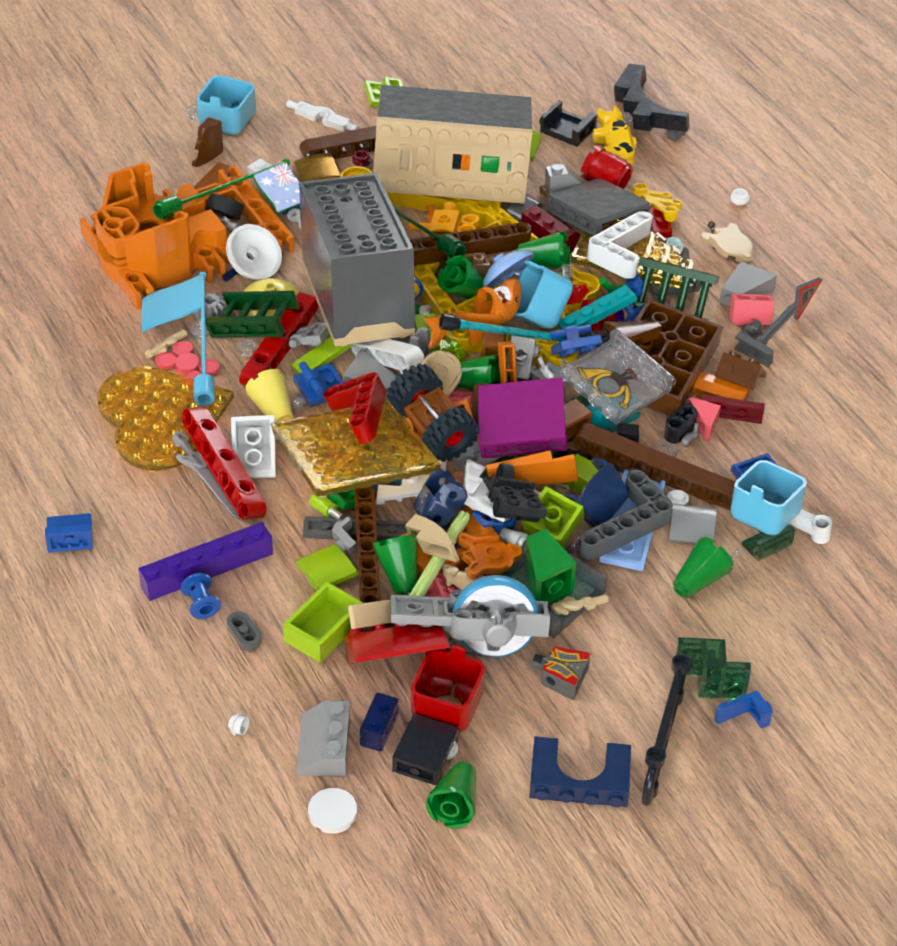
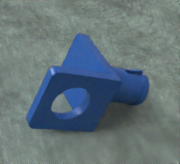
(496, 524)

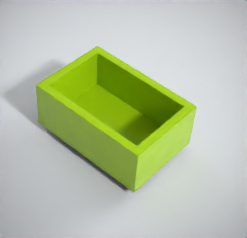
(320, 622)

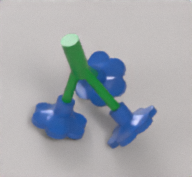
(635, 285)

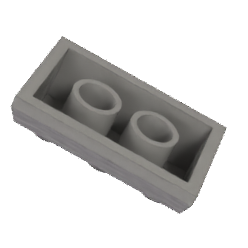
(324, 739)

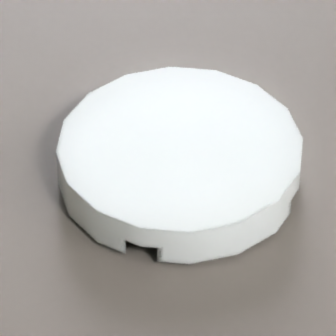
(332, 810)

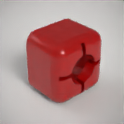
(437, 678)

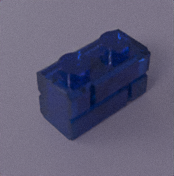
(379, 722)

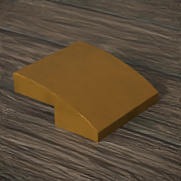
(317, 167)

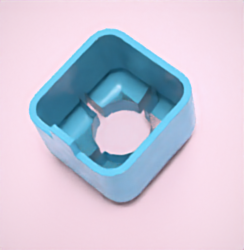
(227, 101)
(542, 296)
(767, 497)

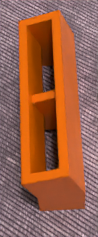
(502, 362)
(714, 386)

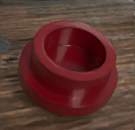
(361, 158)

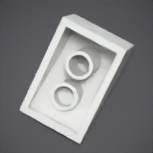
(255, 445)

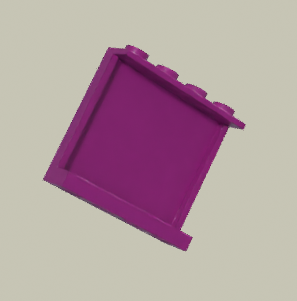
(522, 418)

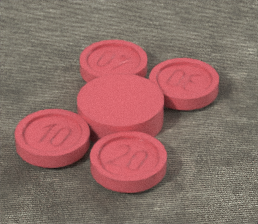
(185, 361)

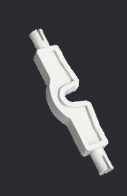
(329, 119)

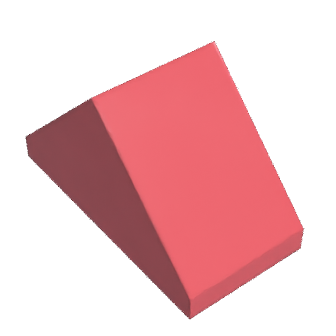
(706, 417)

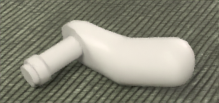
(545, 369)

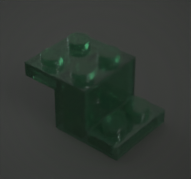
(714, 673)

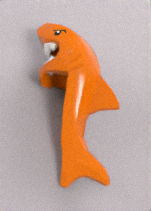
(499, 310)

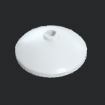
(259, 246)

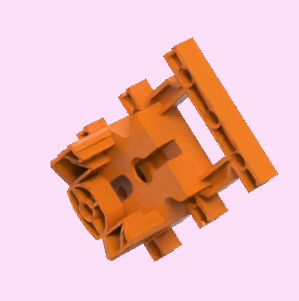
(154, 252)

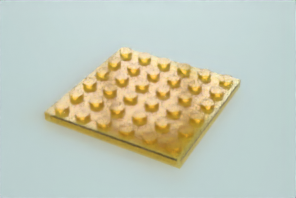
(335, 461)

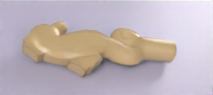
(163, 346)
(570, 604)

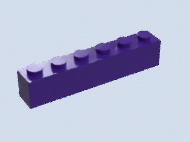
(208, 558)

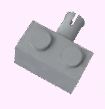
(525, 352)

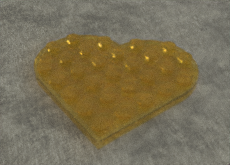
(148, 412)

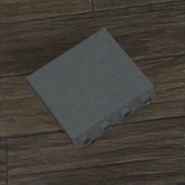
(594, 204)

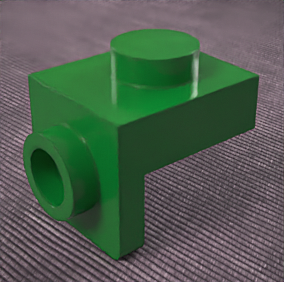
(344, 500)

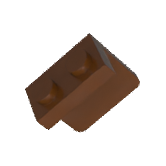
(739, 371)

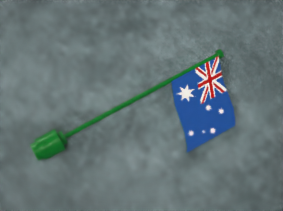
(274, 182)

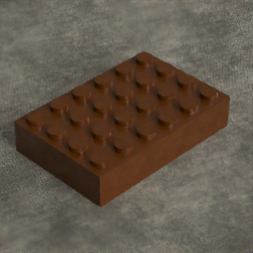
(682, 349)

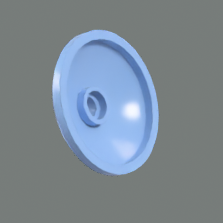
(505, 265)

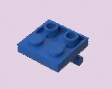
(572, 341)
(315, 382)

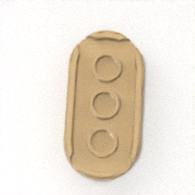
(446, 368)

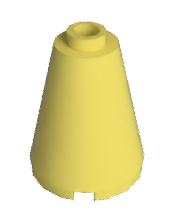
(271, 394)

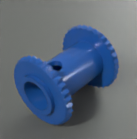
(203, 603)

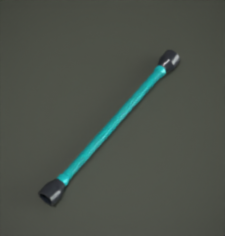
(451, 322)

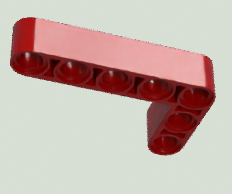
(366, 397)

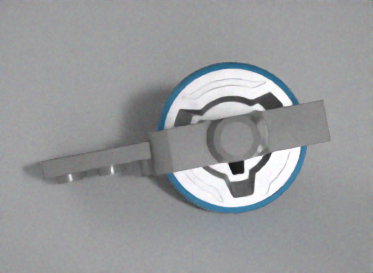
(488, 616)

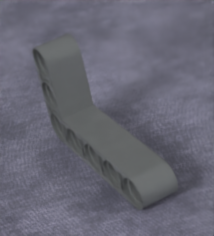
(651, 514)

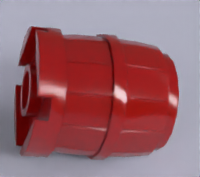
(606, 166)

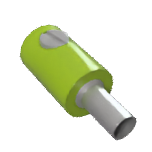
(325, 507)

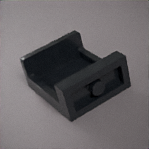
(566, 125)
(424, 749)

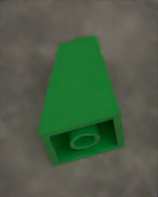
(548, 568)

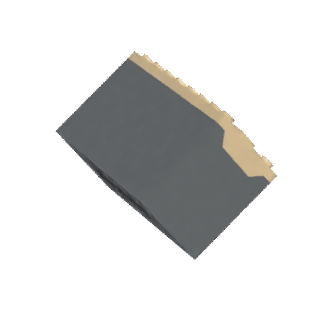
(453, 143)
(357, 259)

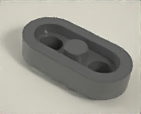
(247, 634)

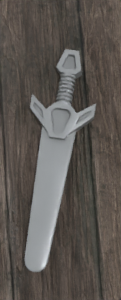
(195, 461)

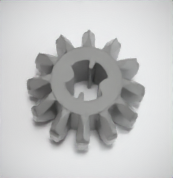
(213, 306)

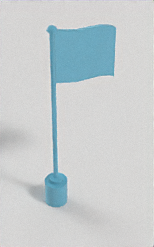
(177, 303)

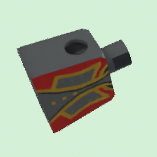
(563, 670)

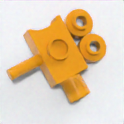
(449, 221)

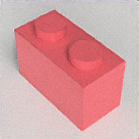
(747, 307)

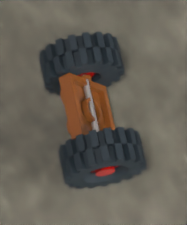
(444, 426)

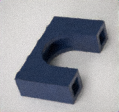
(606, 789)

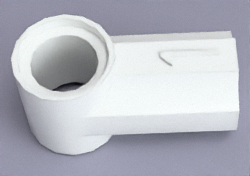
(817, 526)

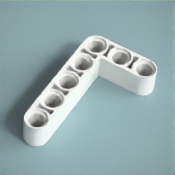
(610, 245)
(391, 353)

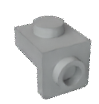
(341, 537)

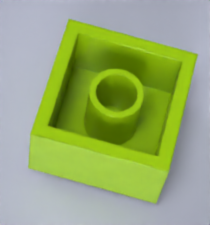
(561, 518)

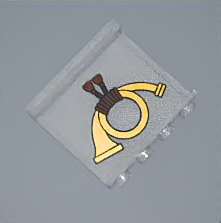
(617, 377)

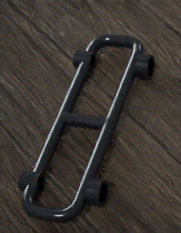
(656, 755)

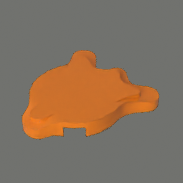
(487, 554)

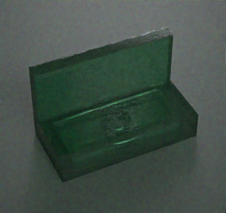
(764, 545)

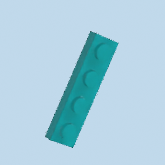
(600, 308)

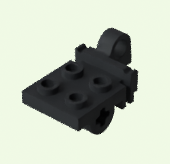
(513, 497)

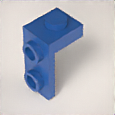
(752, 702)

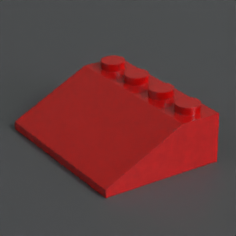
(392, 642)

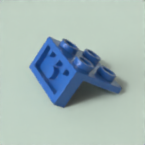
(69, 533)

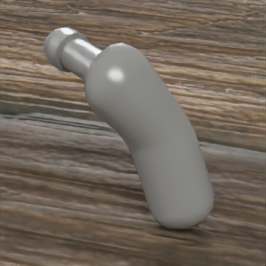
(228, 224)
(690, 436)

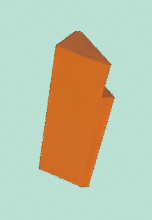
(540, 469)

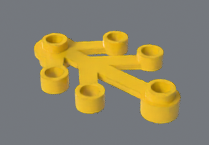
(669, 212)

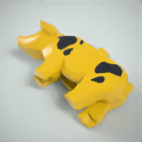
(615, 134)

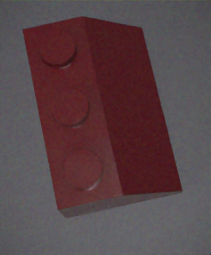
(545, 224)

